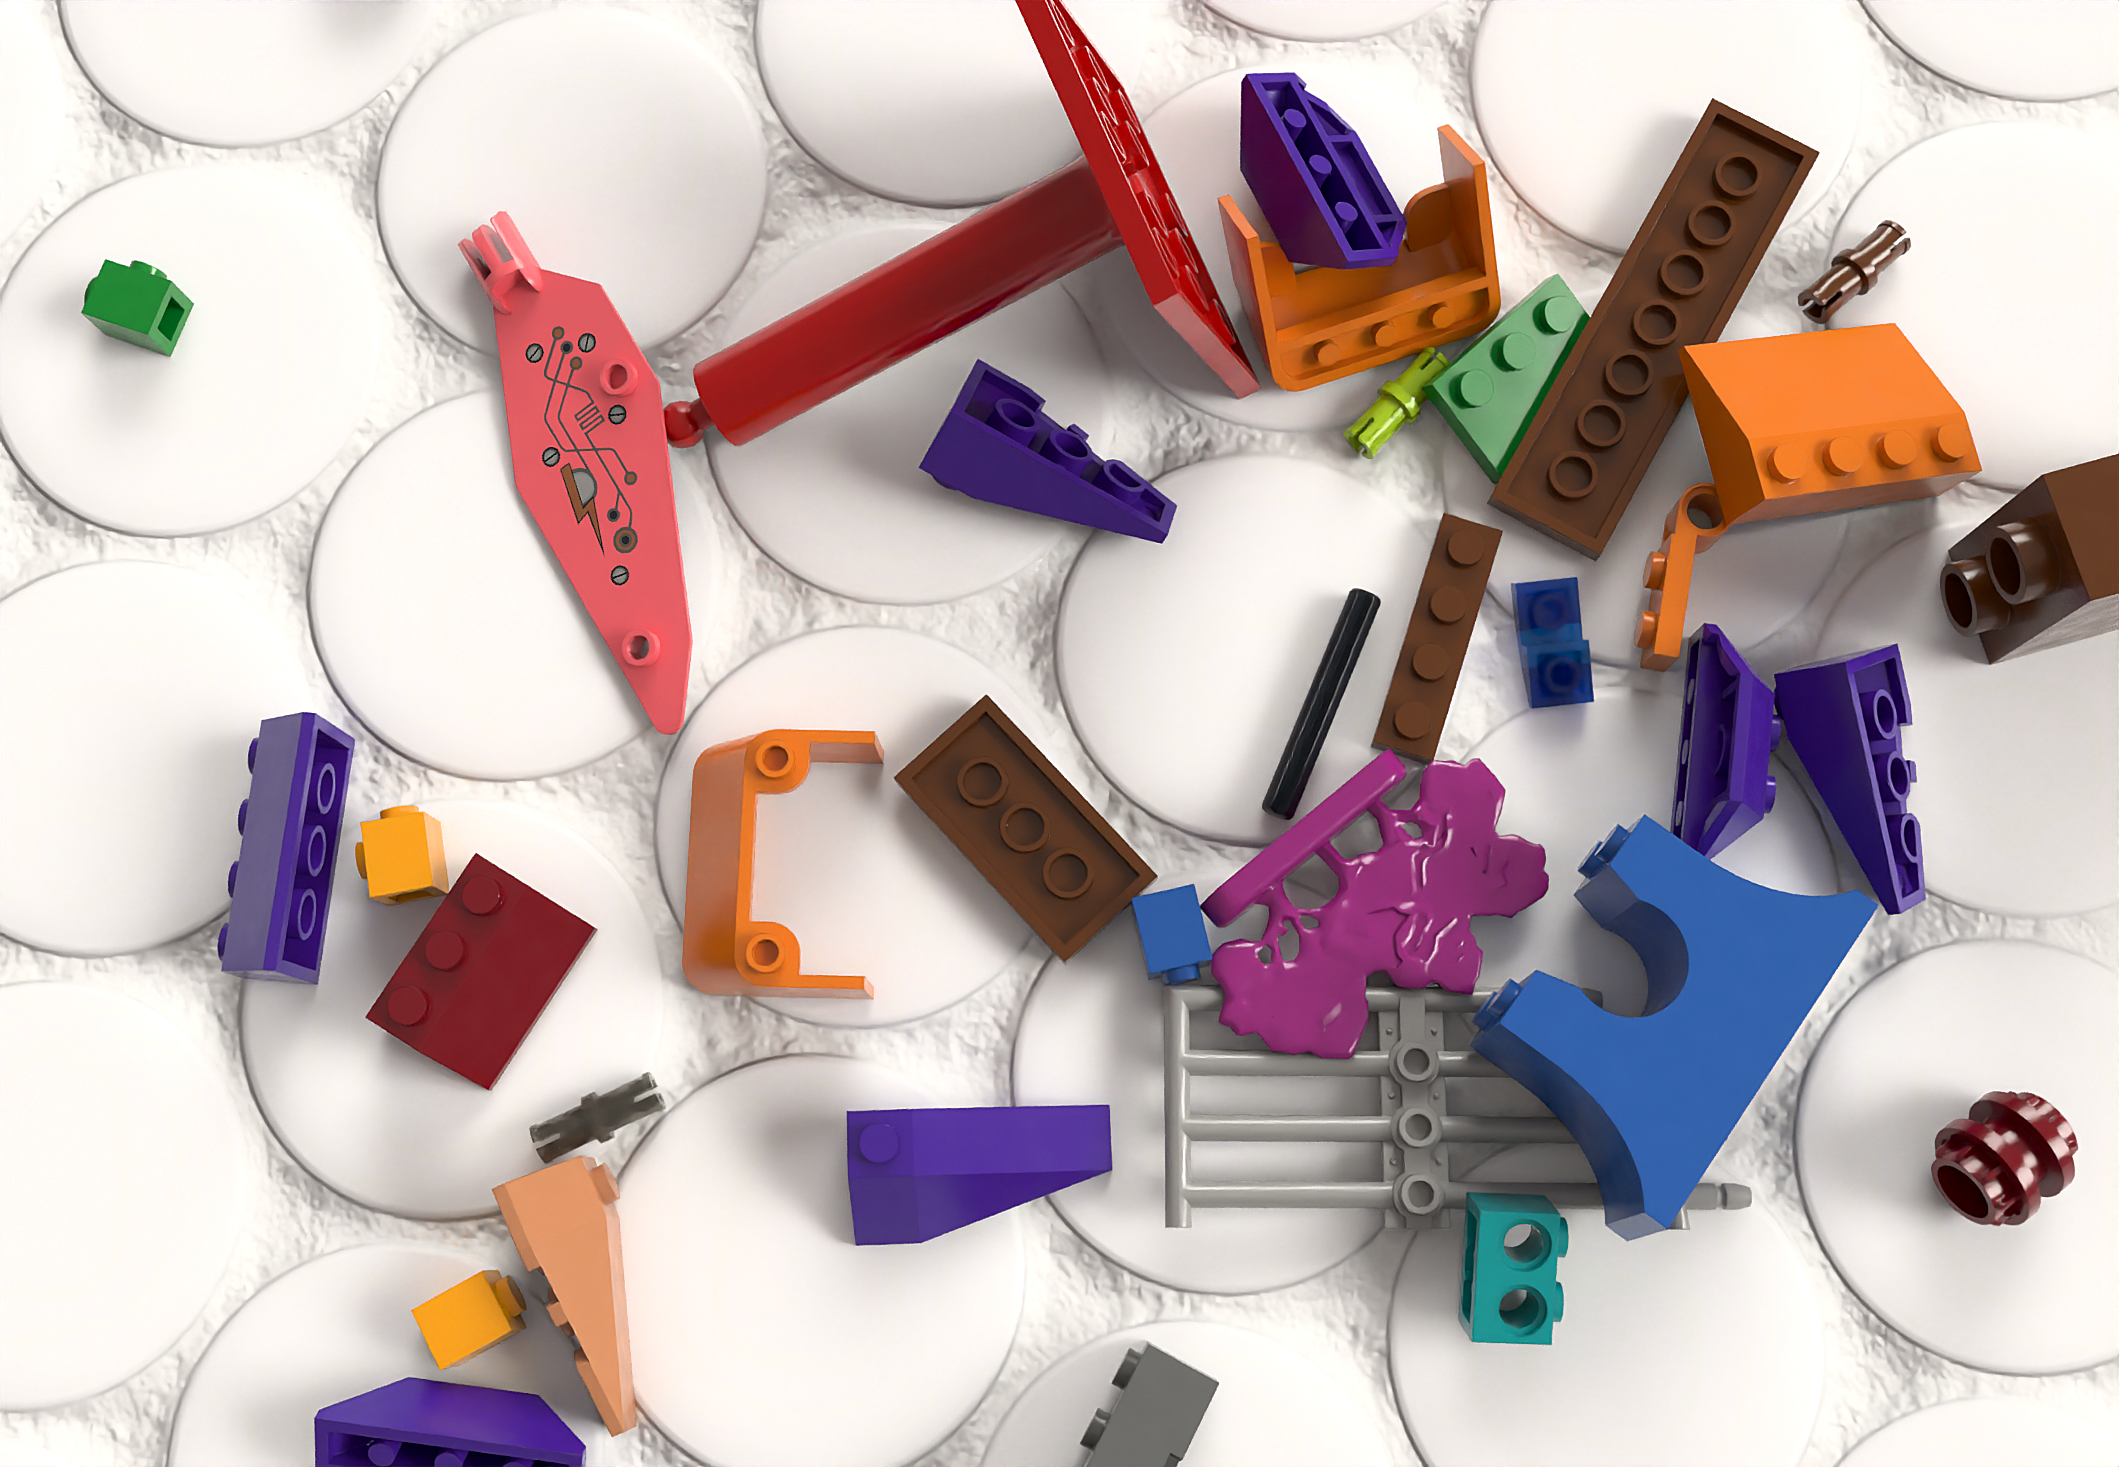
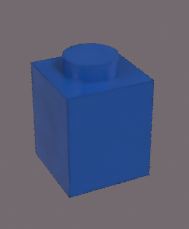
(1172, 935)

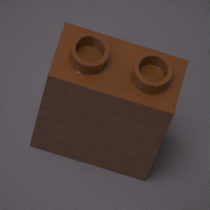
(2040, 565)

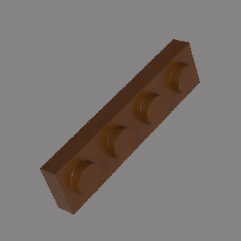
(1436, 639)

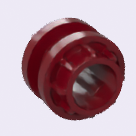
(2004, 1158)

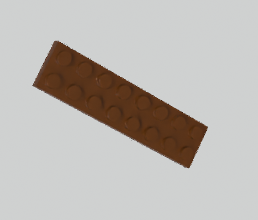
(1668, 293)

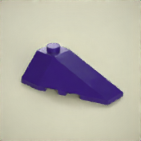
(1015, 456)
(1847, 732)
(950, 1167)

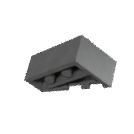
(1153, 1414)

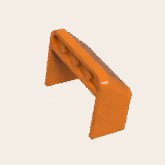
(1359, 318)
(720, 942)

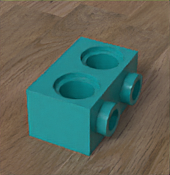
(1494, 1269)

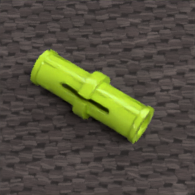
(1396, 405)

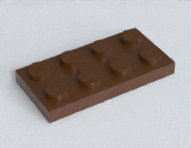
(1025, 829)

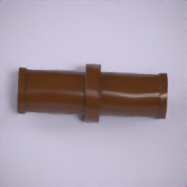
(1854, 272)

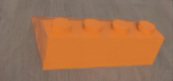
(1825, 422)

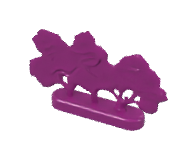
(1393, 908)

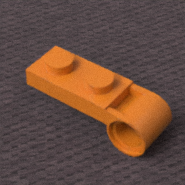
(1669, 576)

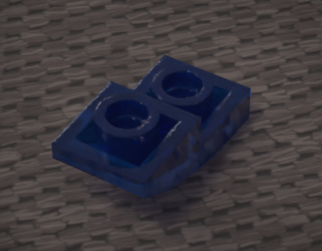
(1551, 642)

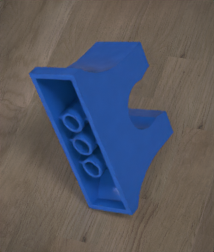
(1726, 993)

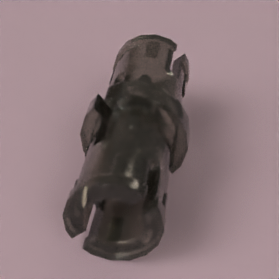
(597, 1117)

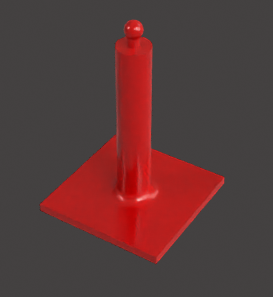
(983, 264)

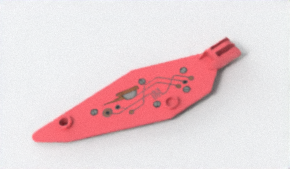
(592, 459)

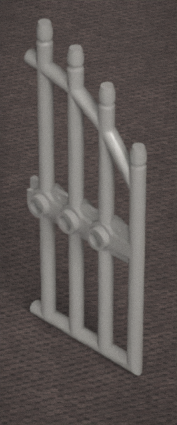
(1410, 1123)

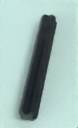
(1321, 704)

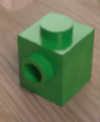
(137, 306)

